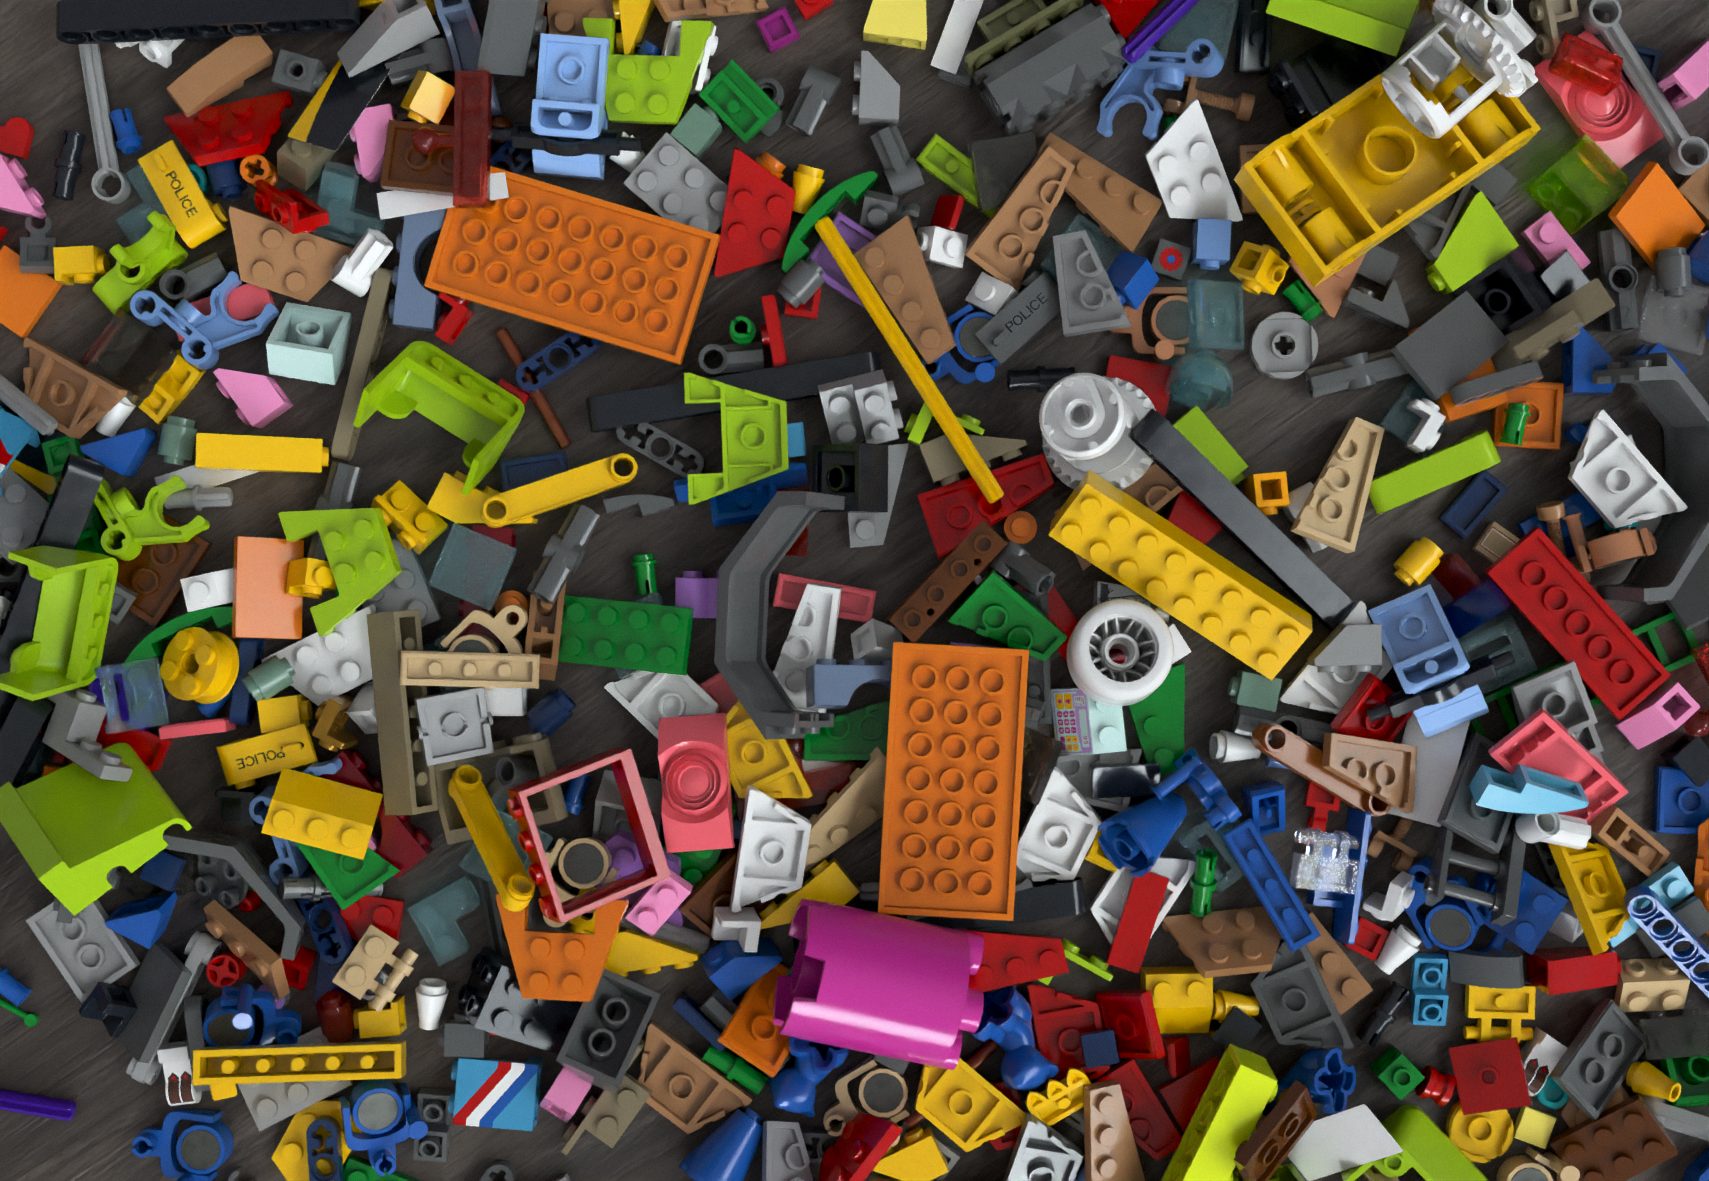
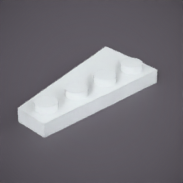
(809, 639)

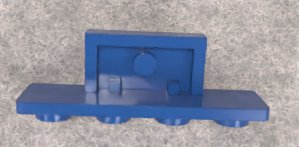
(750, 500)
(1347, 904)

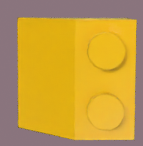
(1179, 997)

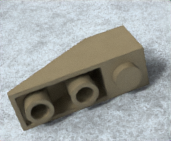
(302, 162)
(945, 464)

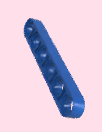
(1670, 936)

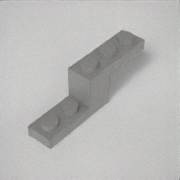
(74, 733)

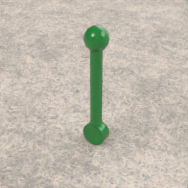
(29, 1019)

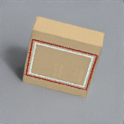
(1494, 542)

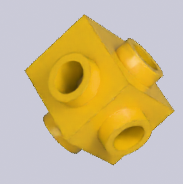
(1259, 268)

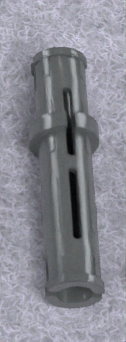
(311, 888)

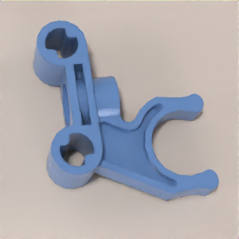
(1155, 71)
(212, 331)
(287, 850)

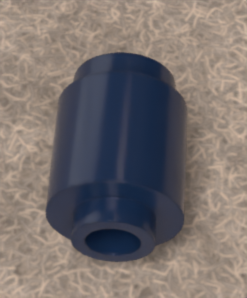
(226, 179)
(551, 712)

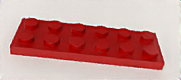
(1577, 622)

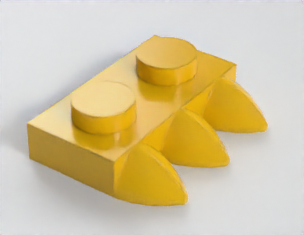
(1059, 1098)

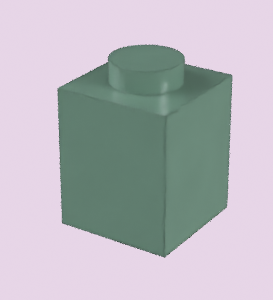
(698, 130)
(1254, 690)

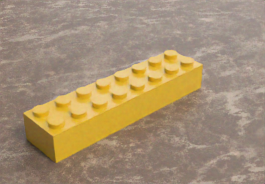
(1181, 575)

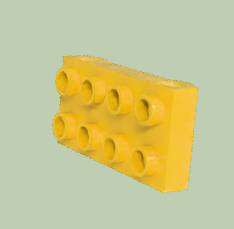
(1370, 172)

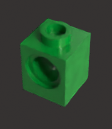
(1396, 1072)

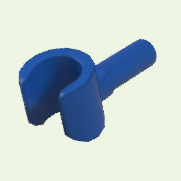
(1577, 432)

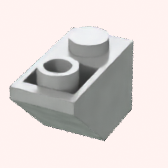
(878, 95)
(1349, 645)

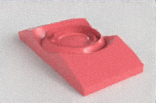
(1614, 122)
(1551, 748)
(695, 783)

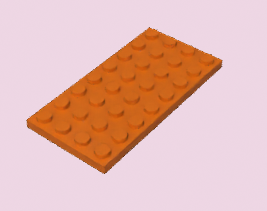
(578, 265)
(953, 781)

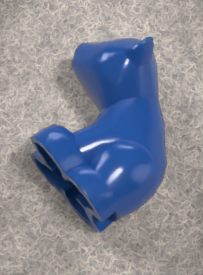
(1009, 1023)
(1324, 1076)
(794, 1086)

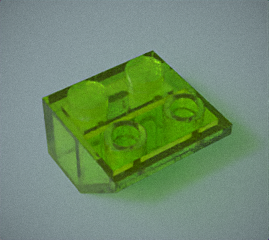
(1579, 184)

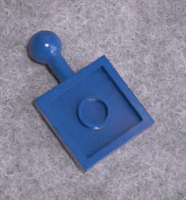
(1536, 913)

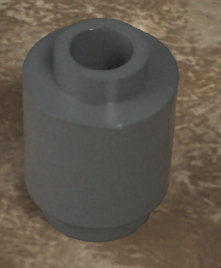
(1673, 272)
(801, 282)

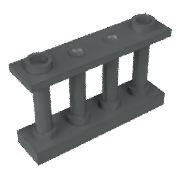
(1506, 871)

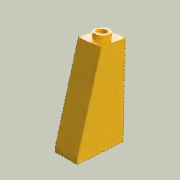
(260, 453)

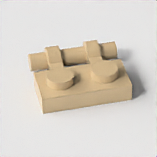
(367, 961)

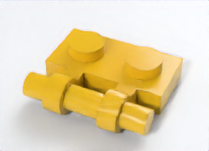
(1499, 1004)

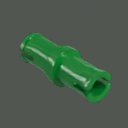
(742, 322)
(1203, 882)
(735, 1069)

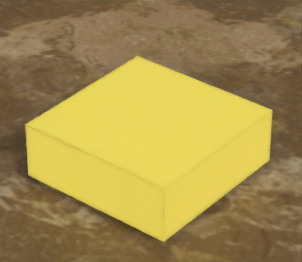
(1534, 1126)

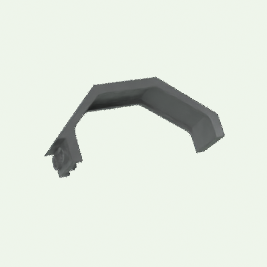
(1685, 424)
(744, 614)
(248, 864)

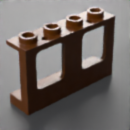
(947, 581)

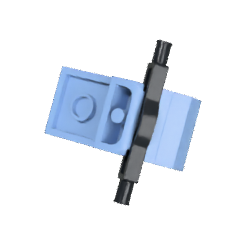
(569, 111)
(1430, 665)

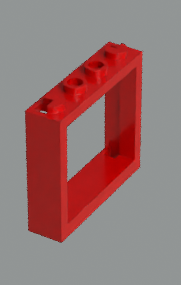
(640, 820)

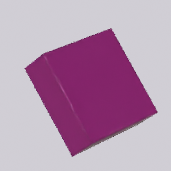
(777, 29)

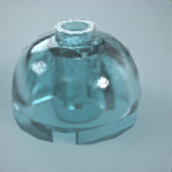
(1200, 380)

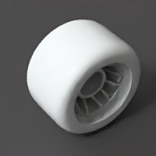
(1138, 634)

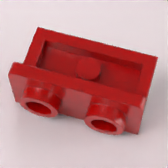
(289, 208)

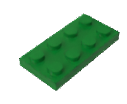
(625, 635)

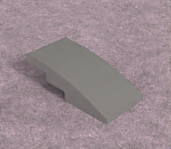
(1565, 698)

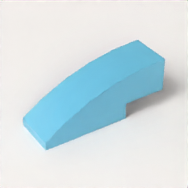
(1526, 791)

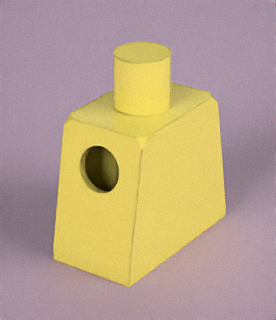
(897, 23)

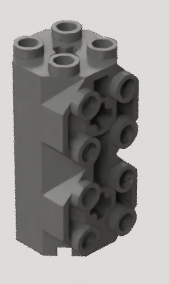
(1052, 69)

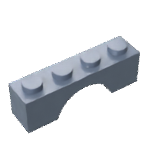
(464, 38)
(413, 303)
(833, 685)

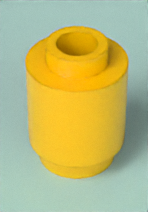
(1418, 561)

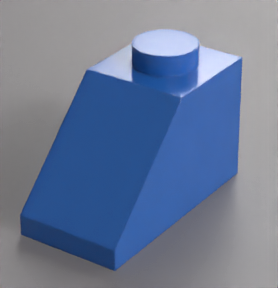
(1579, 359)
(736, 970)

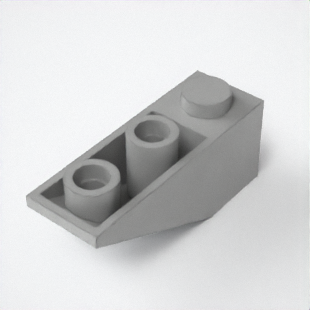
(387, 32)

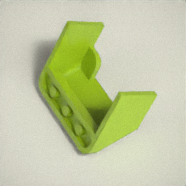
(451, 397)
(68, 622)
(1423, 1148)

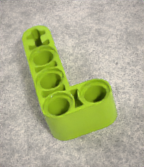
(1434, 471)

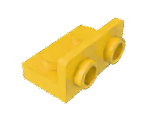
(409, 517)

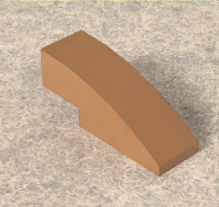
(220, 73)

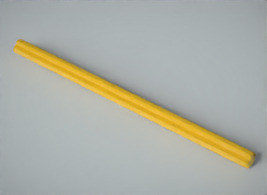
(909, 360)

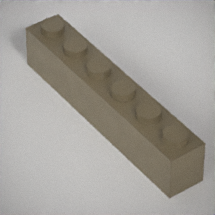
(406, 780)

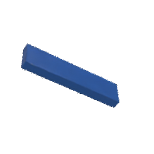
(1270, 885)

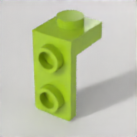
(919, 423)
(1093, 964)

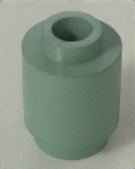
(177, 440)
(269, 678)

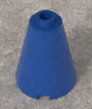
(1141, 832)
(727, 1150)

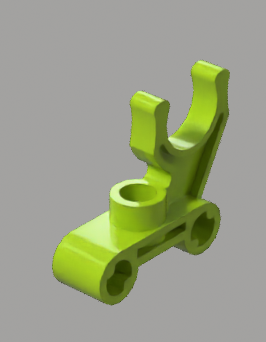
(154, 253)
(141, 526)

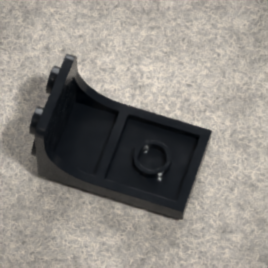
(1322, 77)
(496, 1006)

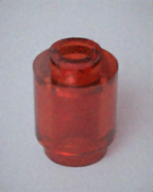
(335, 1016)

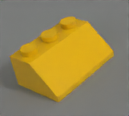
(322, 813)

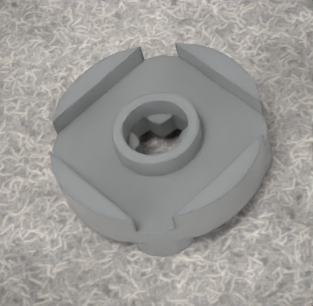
(1296, 331)

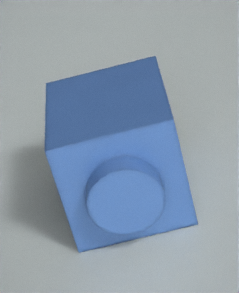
(1211, 242)

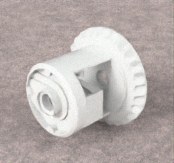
(1456, 38)
(1088, 427)

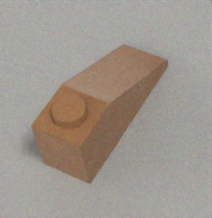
(545, 632)
(1628, 841)

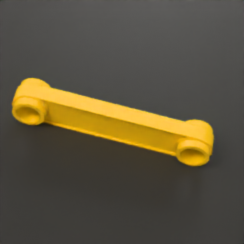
(559, 490)
(491, 838)

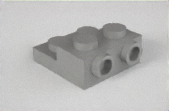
(861, 409)

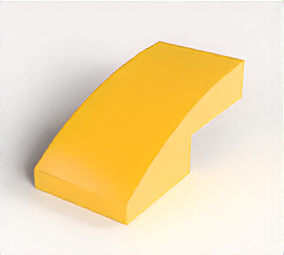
(171, 389)

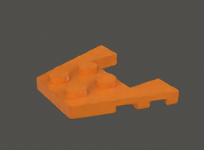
(561, 963)

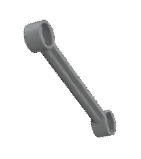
(1646, 86)
(101, 125)

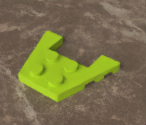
(650, 86)
(751, 437)
(357, 553)

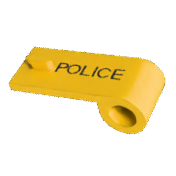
(181, 195)
(265, 755)

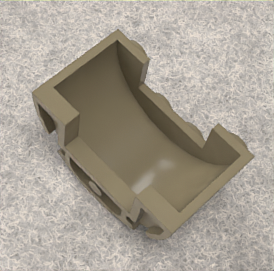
(546, 805)

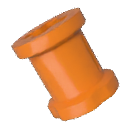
(258, 161)

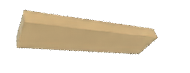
(469, 669)

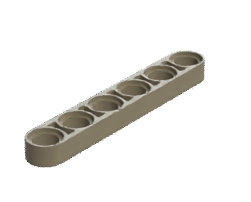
(364, 362)

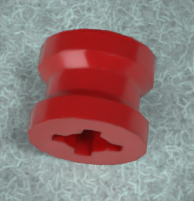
(219, 972)
(1436, 1085)

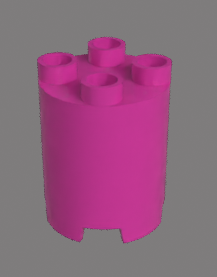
(880, 984)

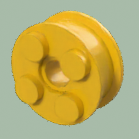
(200, 665)

